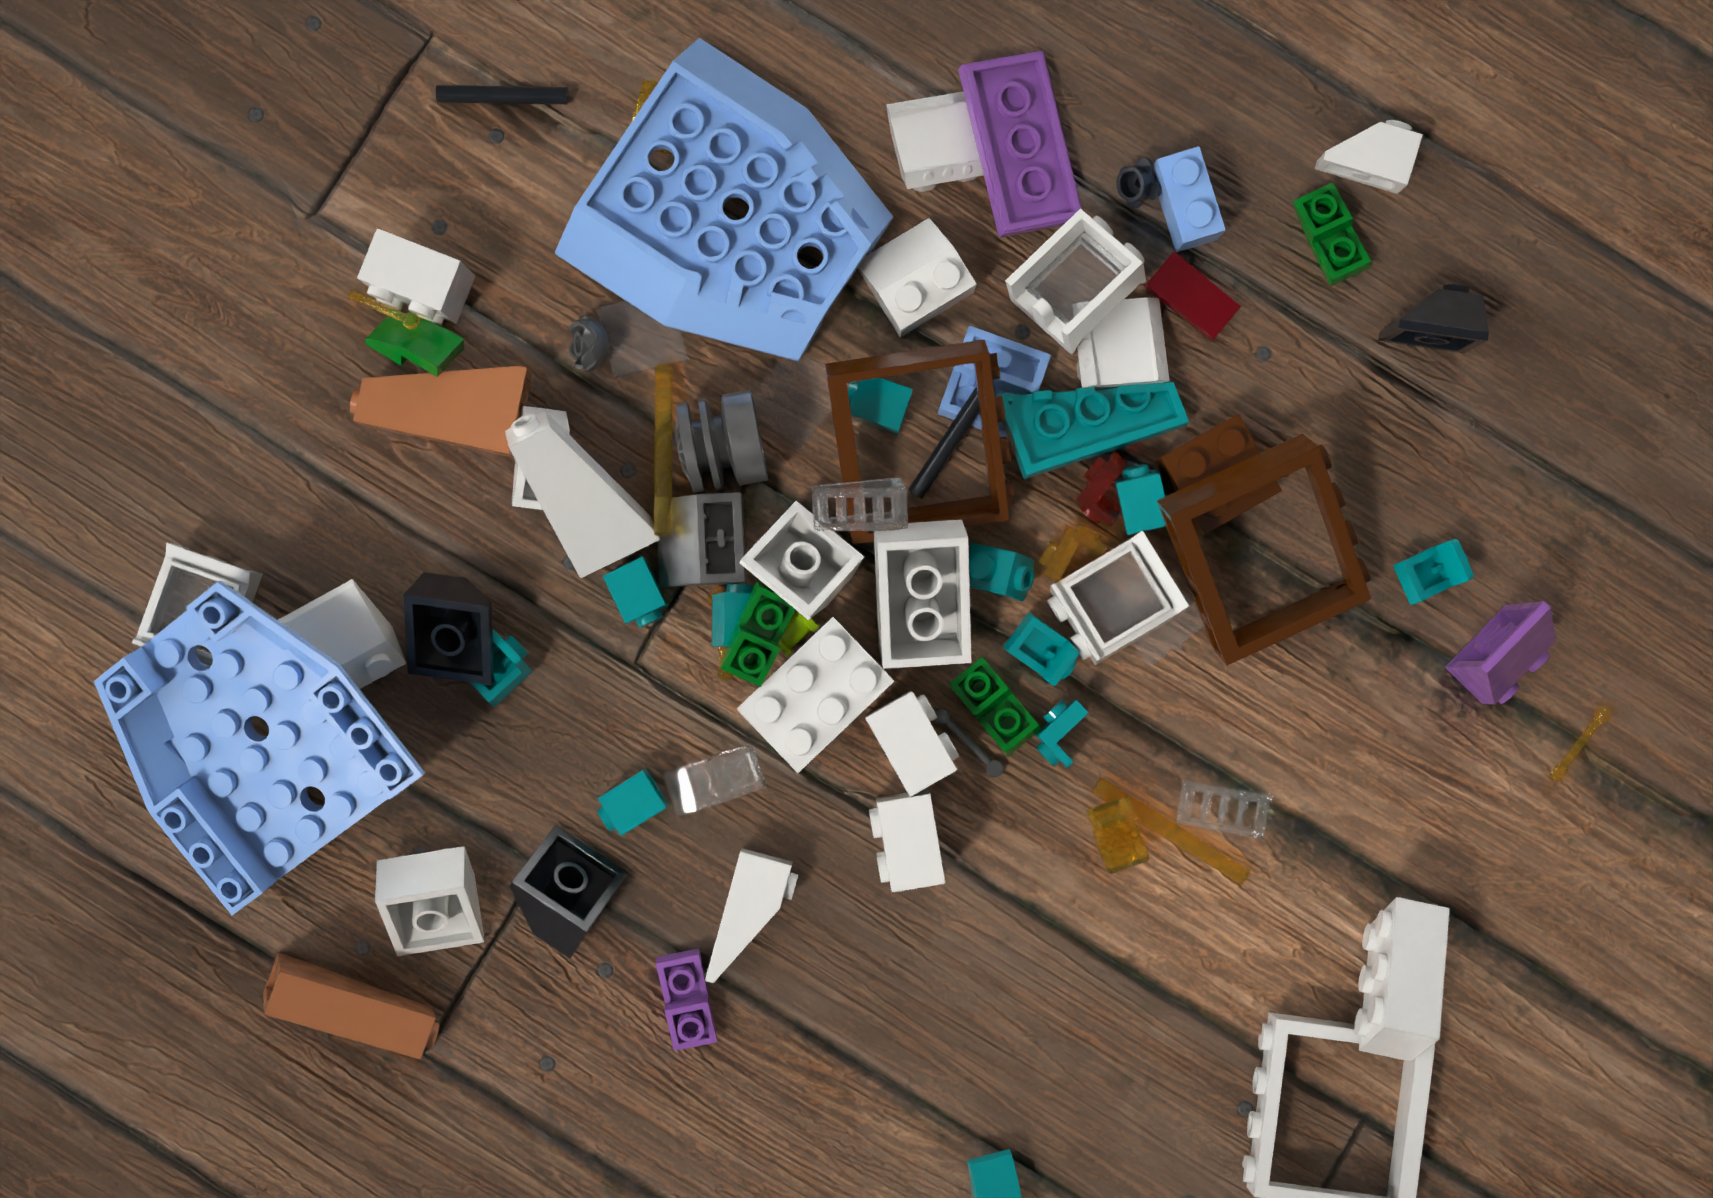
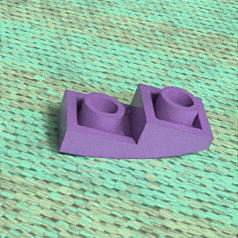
(686, 999)

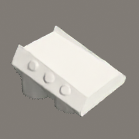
(934, 141)
(1125, 347)

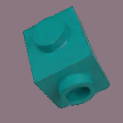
(1000, 571)
(1433, 571)
(1043, 649)
(508, 669)
(1060, 720)

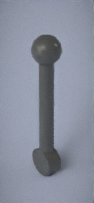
(993, 767)

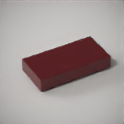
(1192, 296)

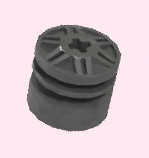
(721, 441)

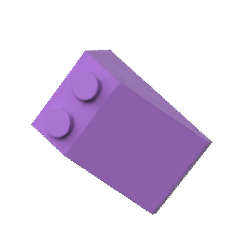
(1504, 651)

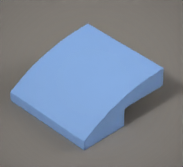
(1020, 374)

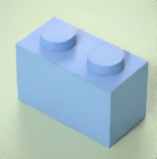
(1188, 199)

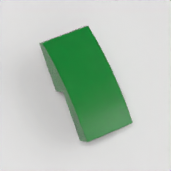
(1330, 234)
(426, 345)
(757, 635)
(994, 706)

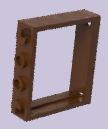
(991, 408)
(1233, 483)

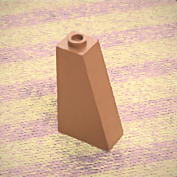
(453, 409)
(347, 1008)

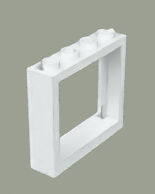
(1263, 1122)

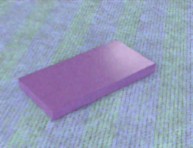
(1020, 143)

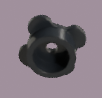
(1130, 188)

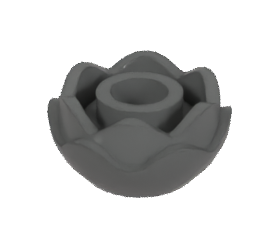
(589, 343)

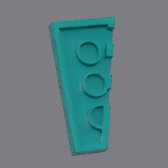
(1076, 425)

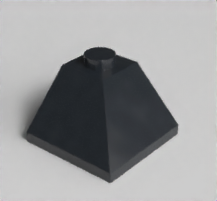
(1442, 321)
(449, 629)
(565, 890)

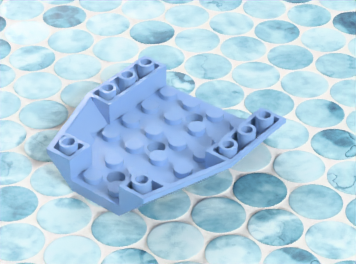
(665, 232)
(215, 783)

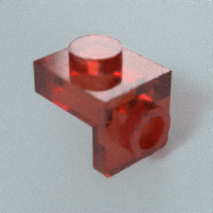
(1100, 477)

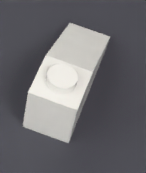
(753, 900)

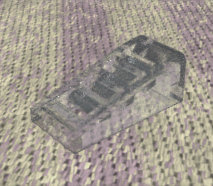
(860, 521)
(1262, 812)

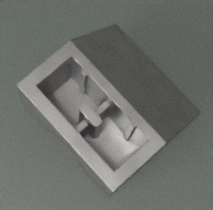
(704, 541)

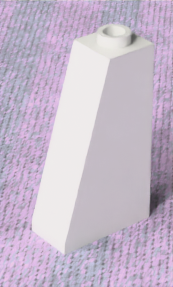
(581, 500)

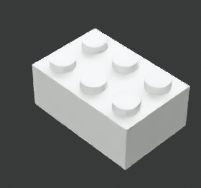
(923, 594)
(815, 695)
(1403, 979)

